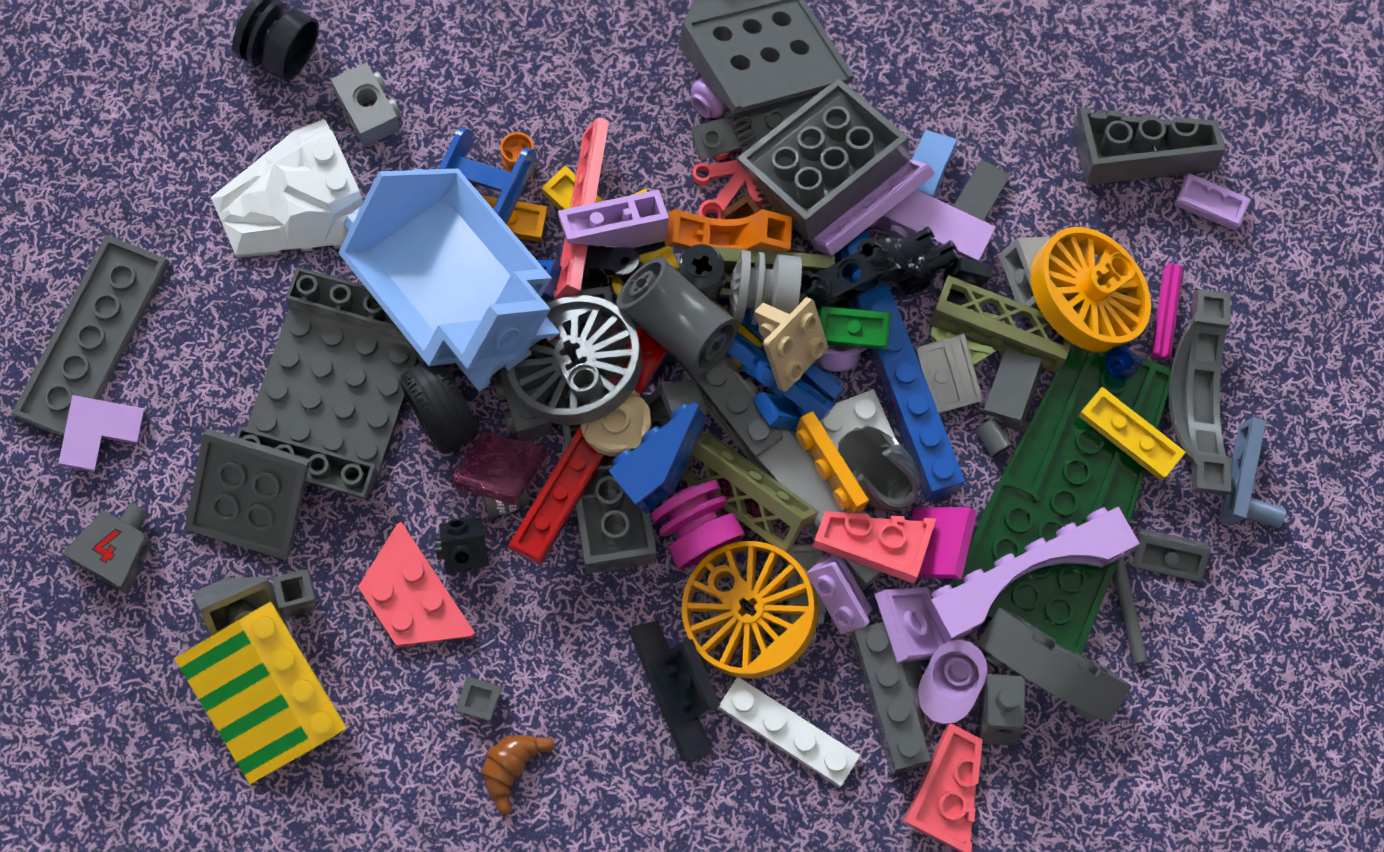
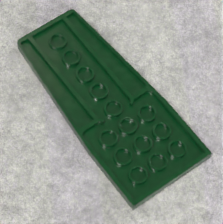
(1059, 479)

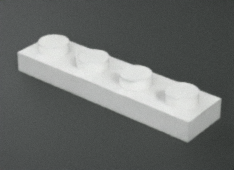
(788, 732)

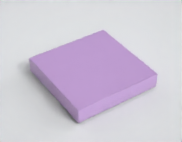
(909, 623)

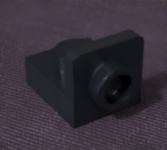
(970, 272)

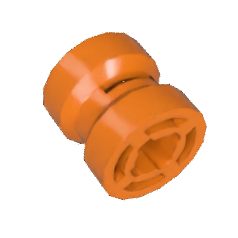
(512, 146)

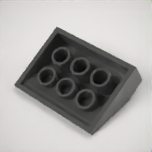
(825, 158)

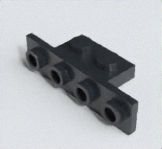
(678, 685)

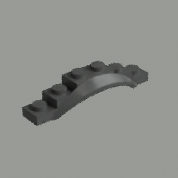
(1196, 392)

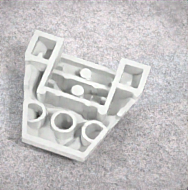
(290, 196)

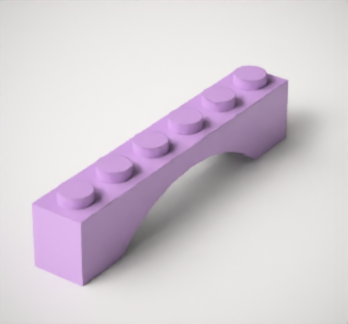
(1094, 543)

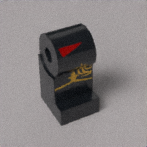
(609, 266)

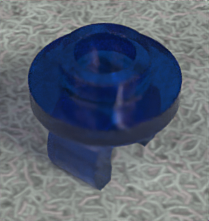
(1122, 362)

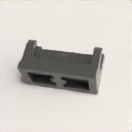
(1014, 389)

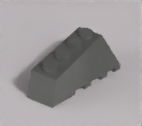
(892, 698)

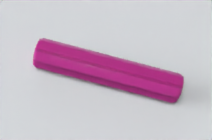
(1167, 312)

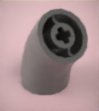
(677, 315)

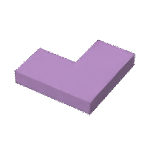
(91, 421)

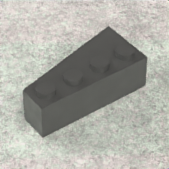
(1144, 147)

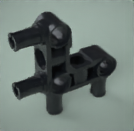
(881, 263)

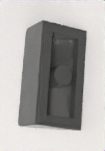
(1171, 555)

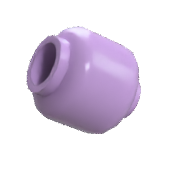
(706, 100)

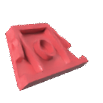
(411, 596)

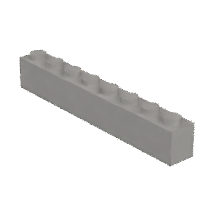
(796, 471)

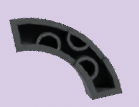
(1067, 675)

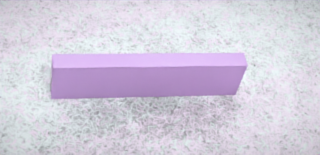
(872, 207)

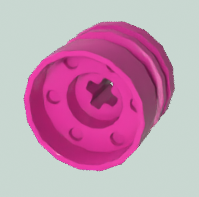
(696, 523)

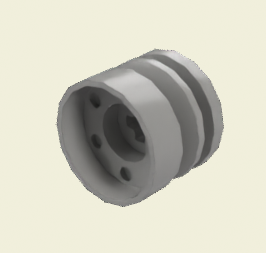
(759, 285)

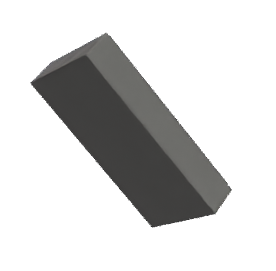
(982, 190)

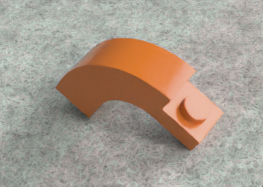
(757, 232)

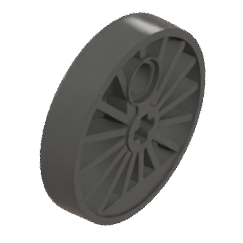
(595, 353)

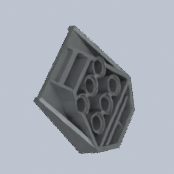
(760, 50)

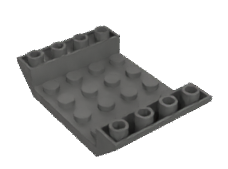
(333, 383)

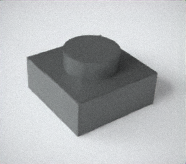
(478, 699)

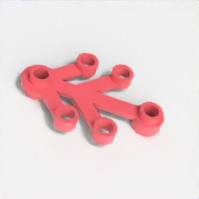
(731, 188)

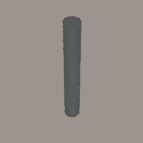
(1129, 613)

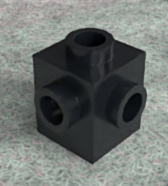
(462, 544)

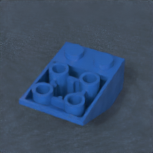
(657, 465)

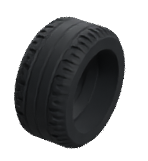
(439, 406)

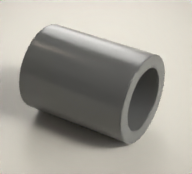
(993, 438)

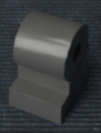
(295, 593)

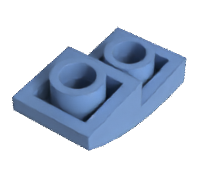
(936, 151)

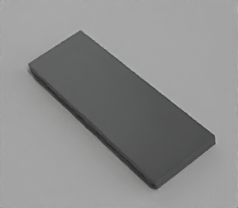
(91, 333)

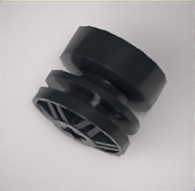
(275, 38)

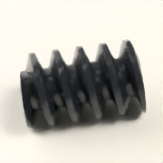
(704, 269)

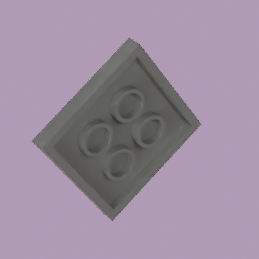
(247, 494)

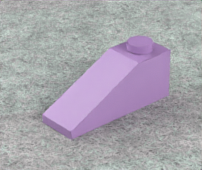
(617, 222)

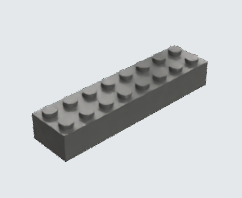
(609, 523)

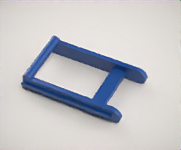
(508, 183)

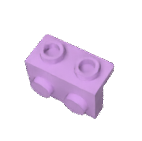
(840, 593)

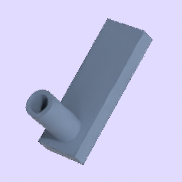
(1238, 503)

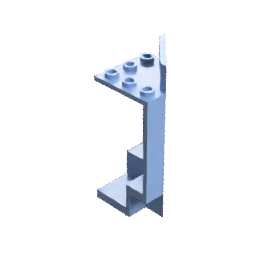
(448, 271)

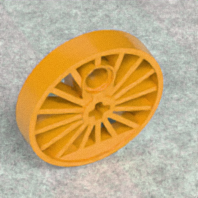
(1069, 270)
(787, 646)

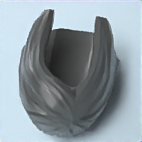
(881, 468)

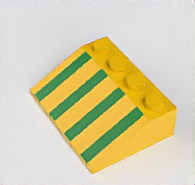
(260, 693)

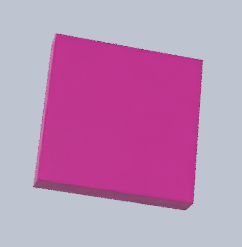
(948, 542)

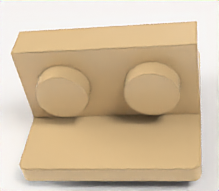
(791, 340)

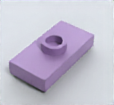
(1212, 202)

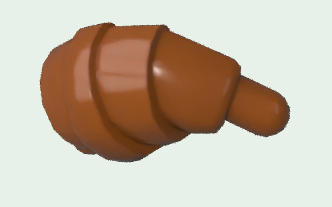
(506, 764)

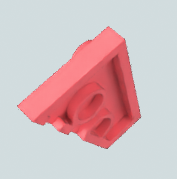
(881, 544)
(946, 793)

